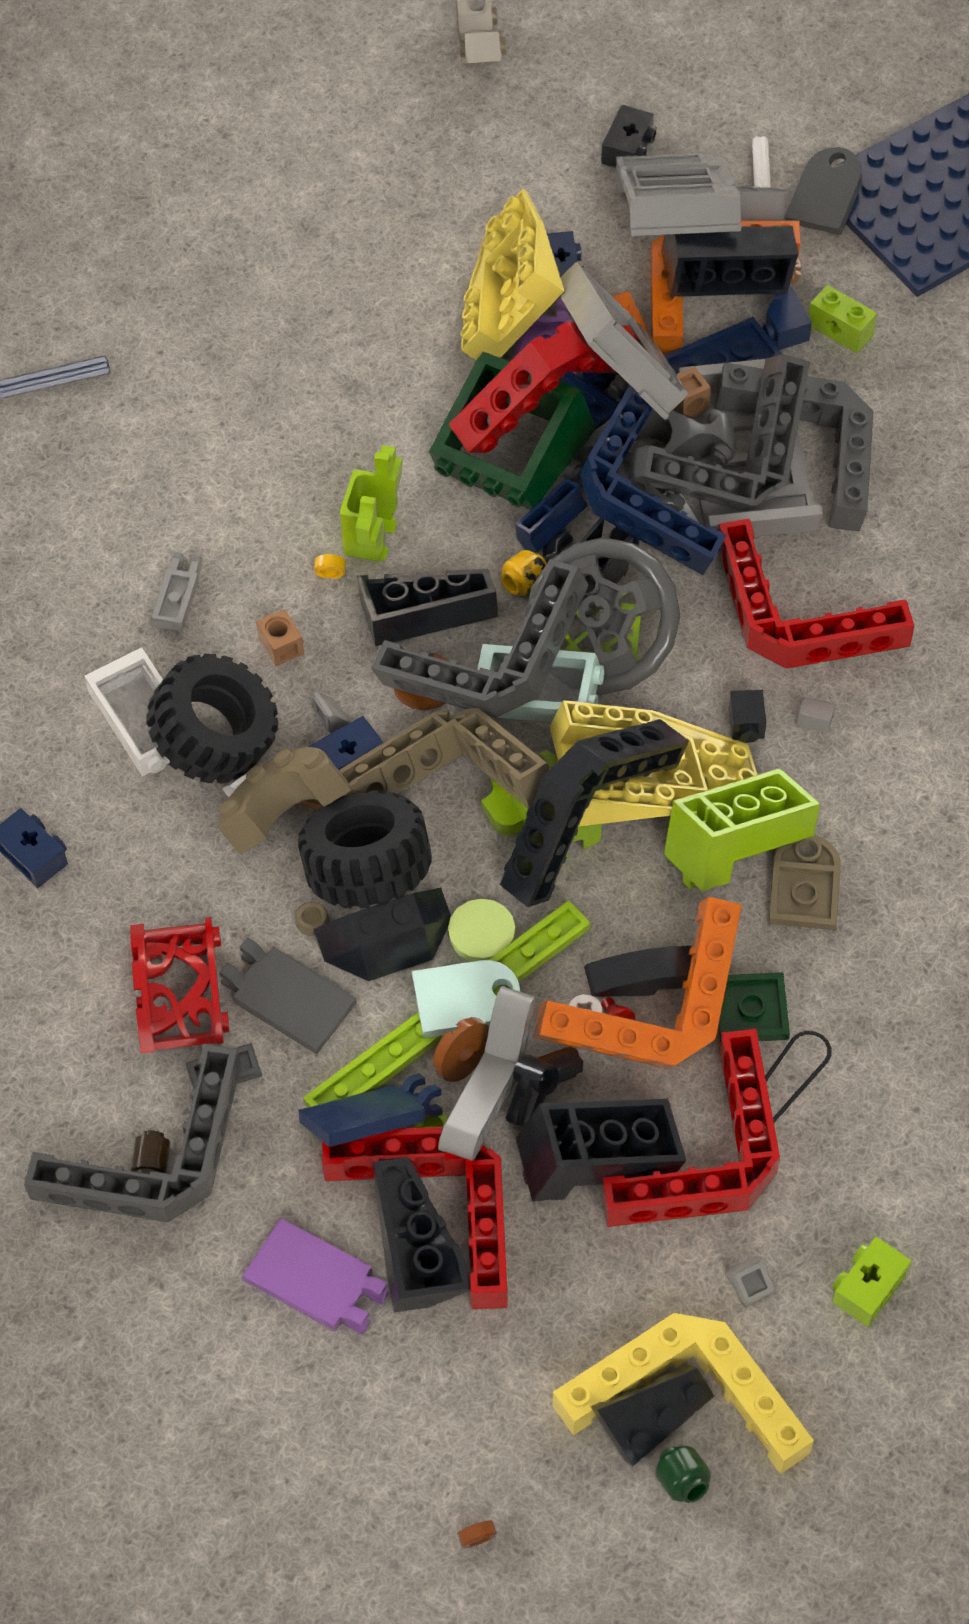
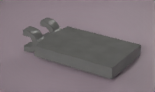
(288, 995)

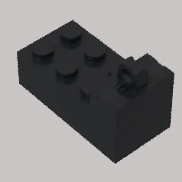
(730, 262)
(595, 1140)

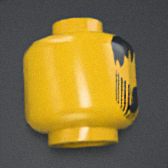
(521, 572)

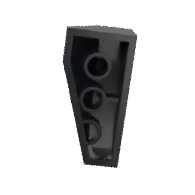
(418, 1250)

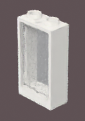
(122, 696)

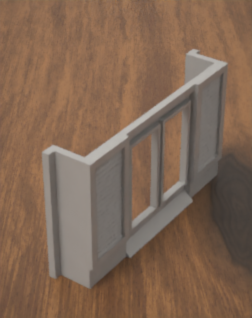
(697, 198)
(782, 511)

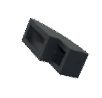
(639, 972)

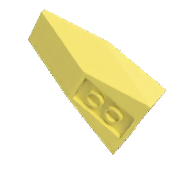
(511, 280)
(706, 762)

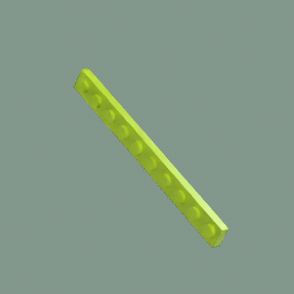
(407, 1042)

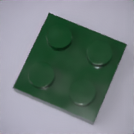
(756, 1003)

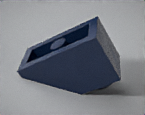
(787, 320)

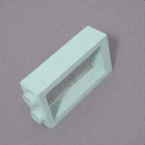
(571, 678)

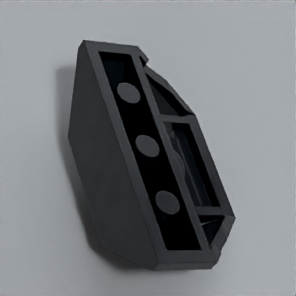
(386, 936)

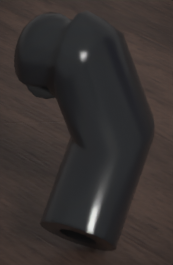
(557, 544)

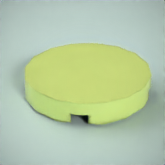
(480, 929)

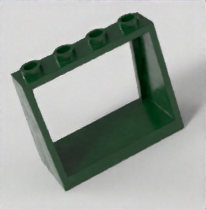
(564, 436)

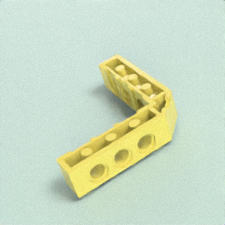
(717, 1352)

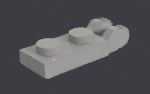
(176, 594)

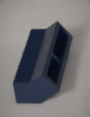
(550, 516)

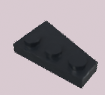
(650, 1414)

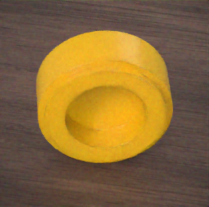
(329, 566)

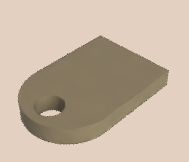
(805, 887)

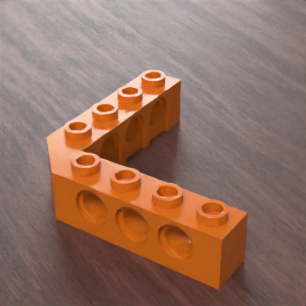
(667, 310)
(650, 1043)

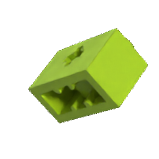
(842, 318)
(866, 1300)

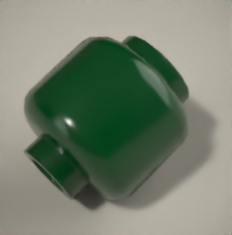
(683, 1474)

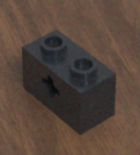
(628, 135)

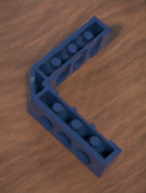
(631, 508)

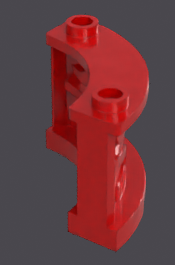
(155, 1020)

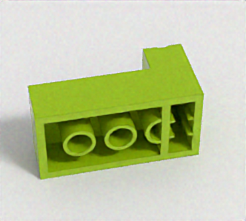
(736, 823)

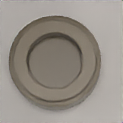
(311, 916)

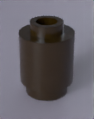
(150, 1153)

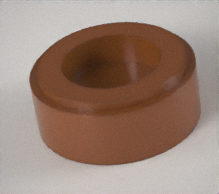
(477, 1534)

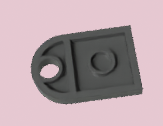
(826, 192)

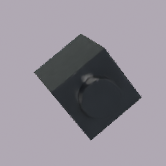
(747, 715)

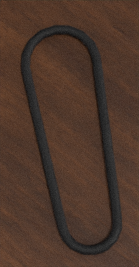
(812, 1076)

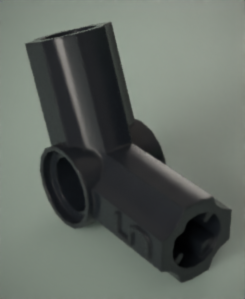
(540, 1078)

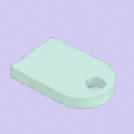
(458, 993)

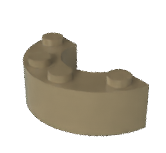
(274, 789)

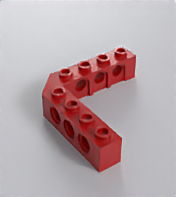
(546, 364)
(795, 640)
(712, 1189)
(484, 1195)

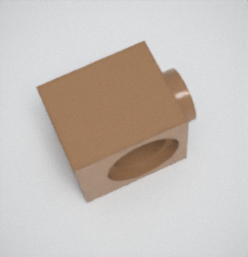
(699, 394)
(280, 648)

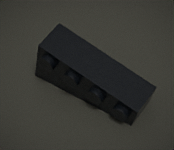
(425, 603)

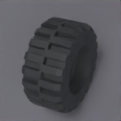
(192, 744)
(365, 849)

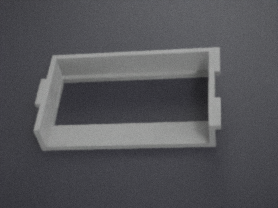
(600, 323)

